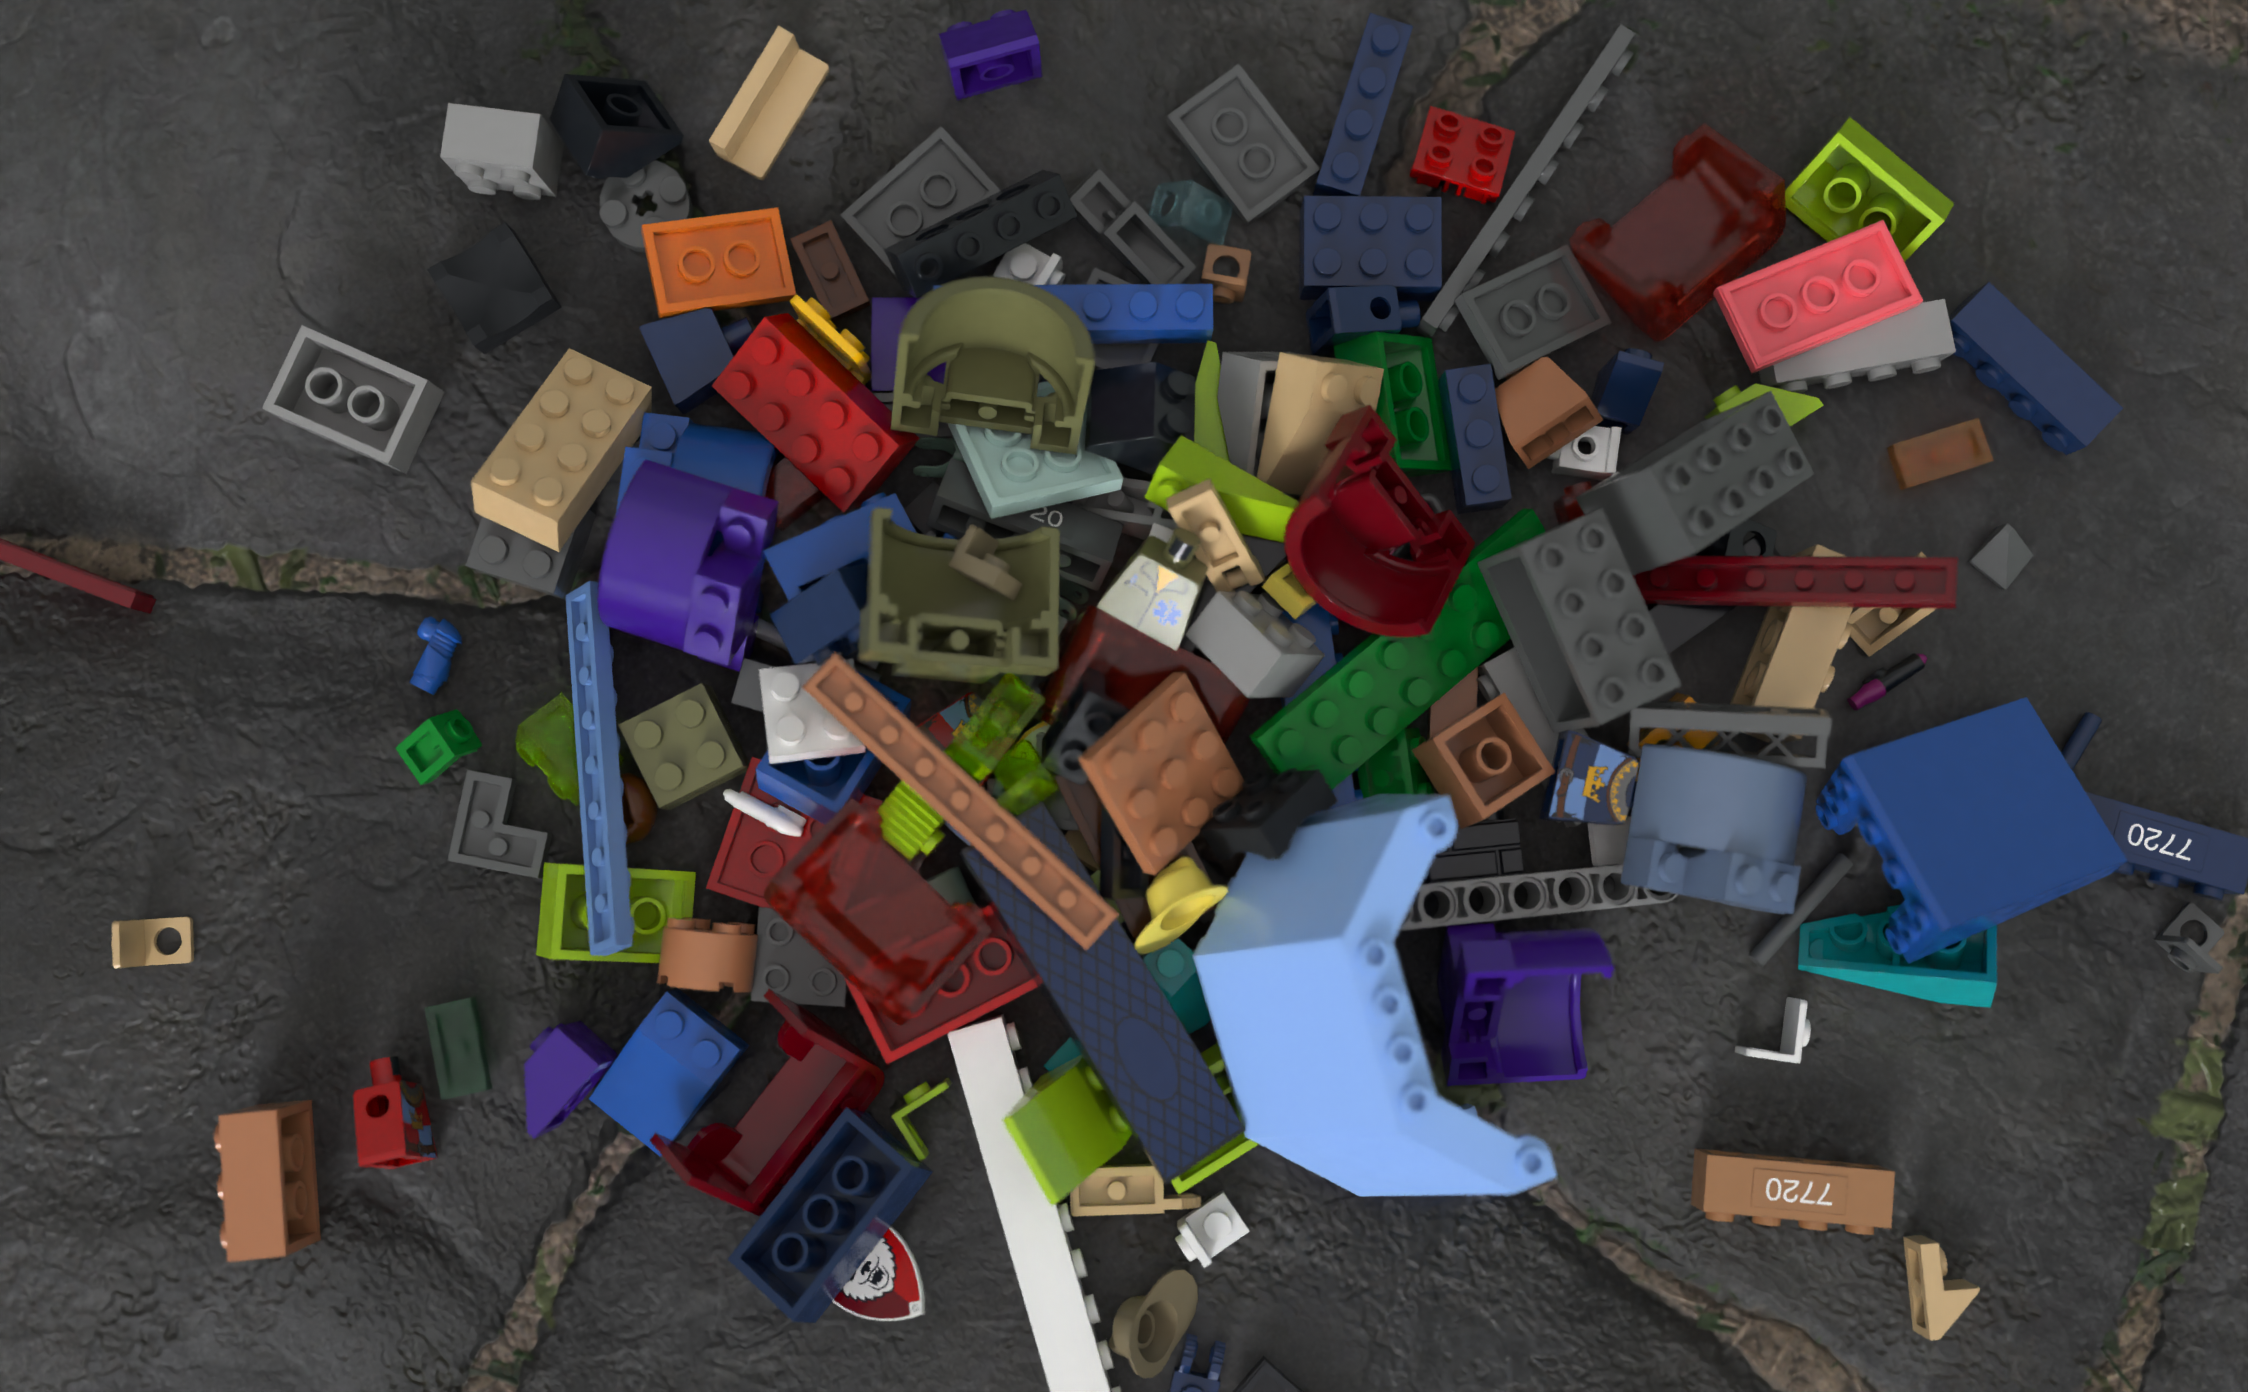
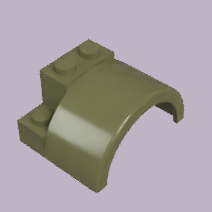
(994, 347)
(945, 625)

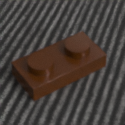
(830, 271)

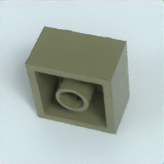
(685, 746)

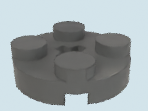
(620, 197)

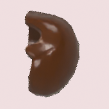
(638, 807)

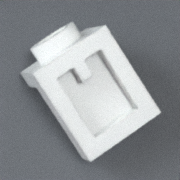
(1031, 266)
(1210, 1229)

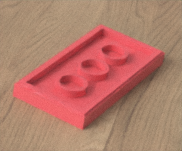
(1817, 296)

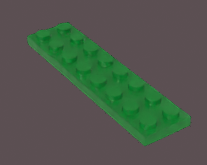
(1392, 679)

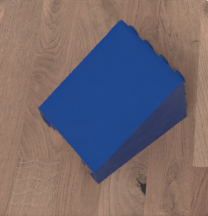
(1970, 824)

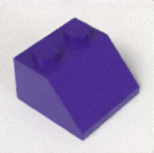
(991, 53)
(562, 1073)

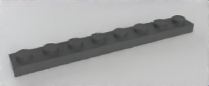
(1538, 168)

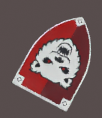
(885, 1283)

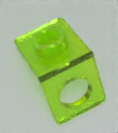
(1023, 778)

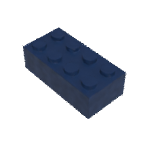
(829, 1216)

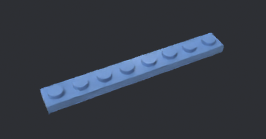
(599, 774)

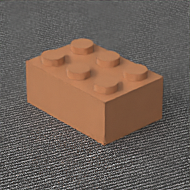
(268, 1180)

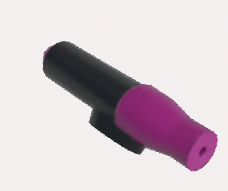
(1884, 680)

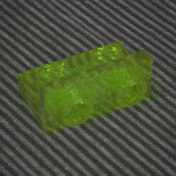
(550, 743)

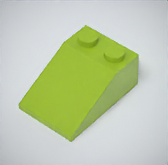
(652, 897)
(1066, 1128)

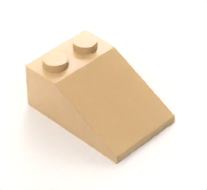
(1303, 411)

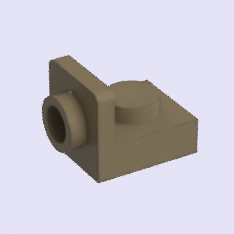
(976, 562)

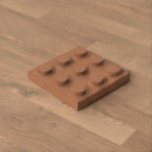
(1162, 772)

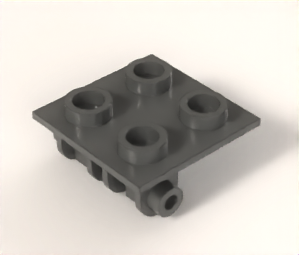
(793, 966)

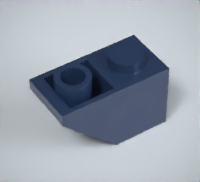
(1626, 388)

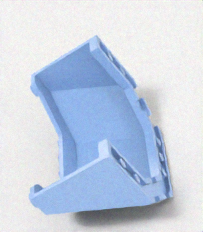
(1322, 1018)

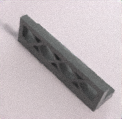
(1736, 719)

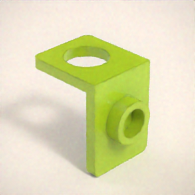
(914, 1099)

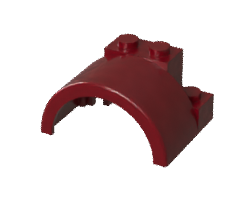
(1353, 519)

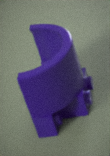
(658, 567)
(1515, 1002)

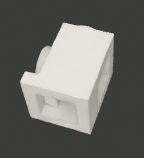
(1598, 464)

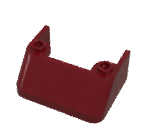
(785, 1122)

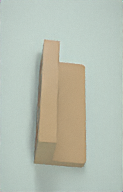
(768, 105)

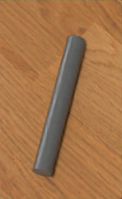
(1803, 907)

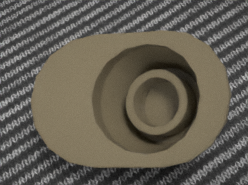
(1153, 1324)

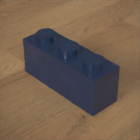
(1474, 439)

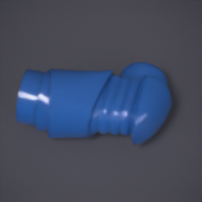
(436, 659)

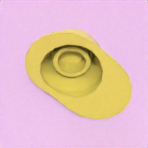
(1176, 902)

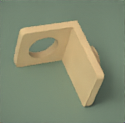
(136, 942)

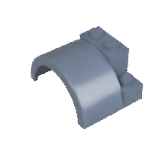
(1731, 807)

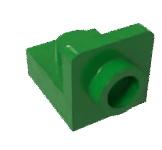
(438, 745)

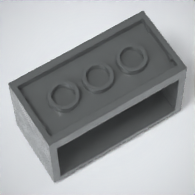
(1700, 483)
(1579, 623)

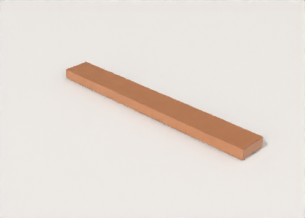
(960, 801)

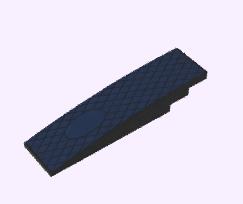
(1114, 1017)

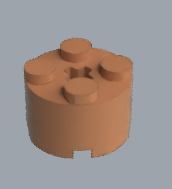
(706, 956)

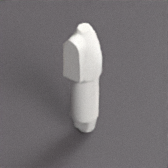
(777, 818)

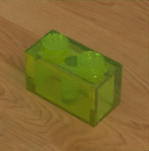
(993, 726)

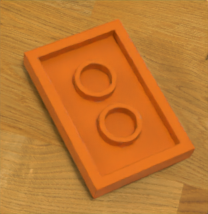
(718, 262)

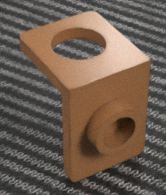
(1226, 288)

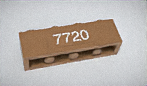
(1792, 1189)

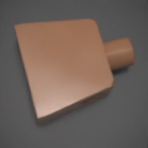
(1543, 410)

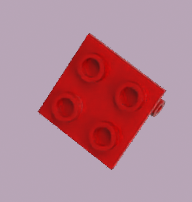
(1462, 154)

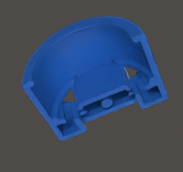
(712, 452)

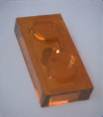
(1939, 454)

